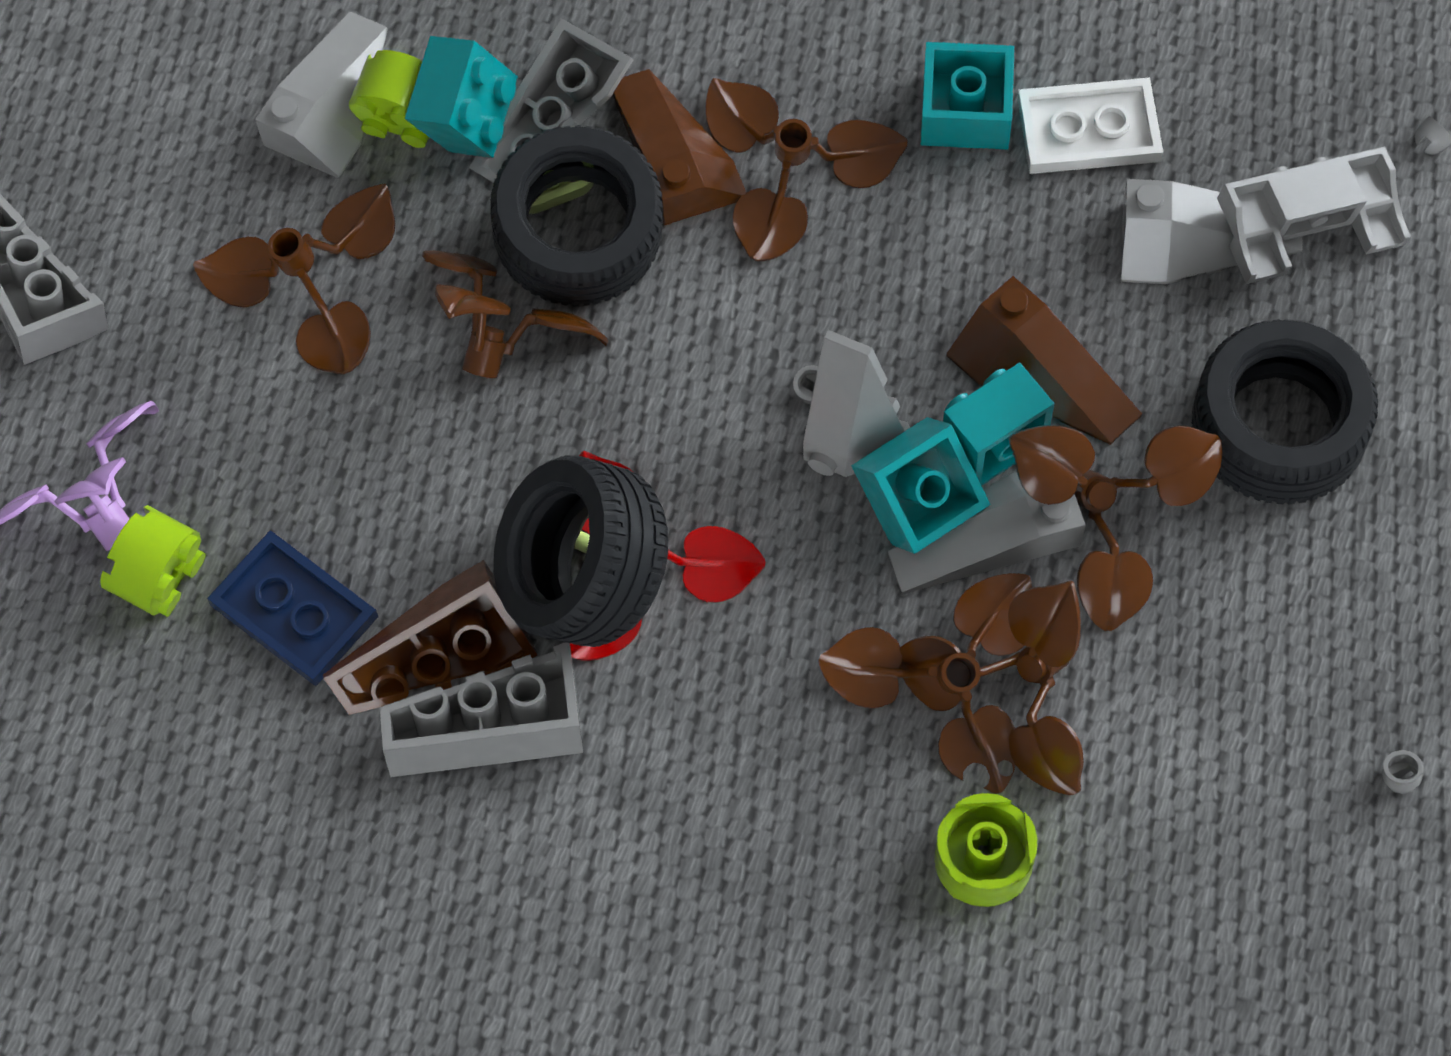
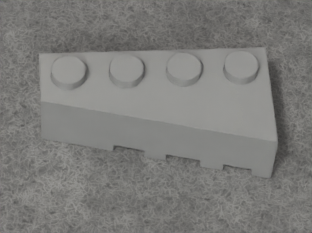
(39, 296)
(488, 719)

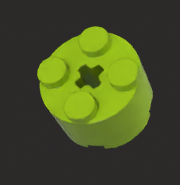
(385, 94)
(152, 560)
(1010, 839)

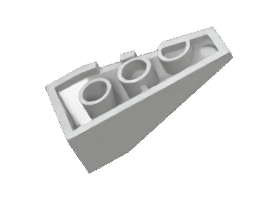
(560, 90)
(310, 107)
(1175, 233)
(848, 408)
(1000, 535)

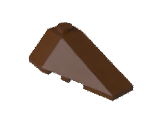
(686, 159)
(1021, 328)
(438, 640)

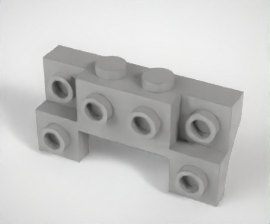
(1310, 200)

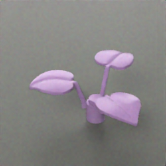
(105, 516)

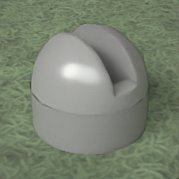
(1438, 136)
(806, 373)
(1396, 766)

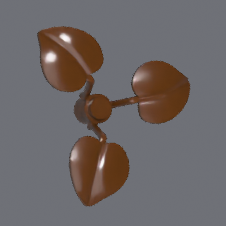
(768, 221)
(242, 268)
(486, 342)
(1057, 464)
(1050, 627)
(866, 671)

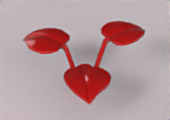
(716, 570)

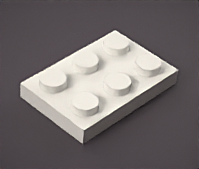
(1090, 125)

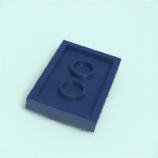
(292, 607)

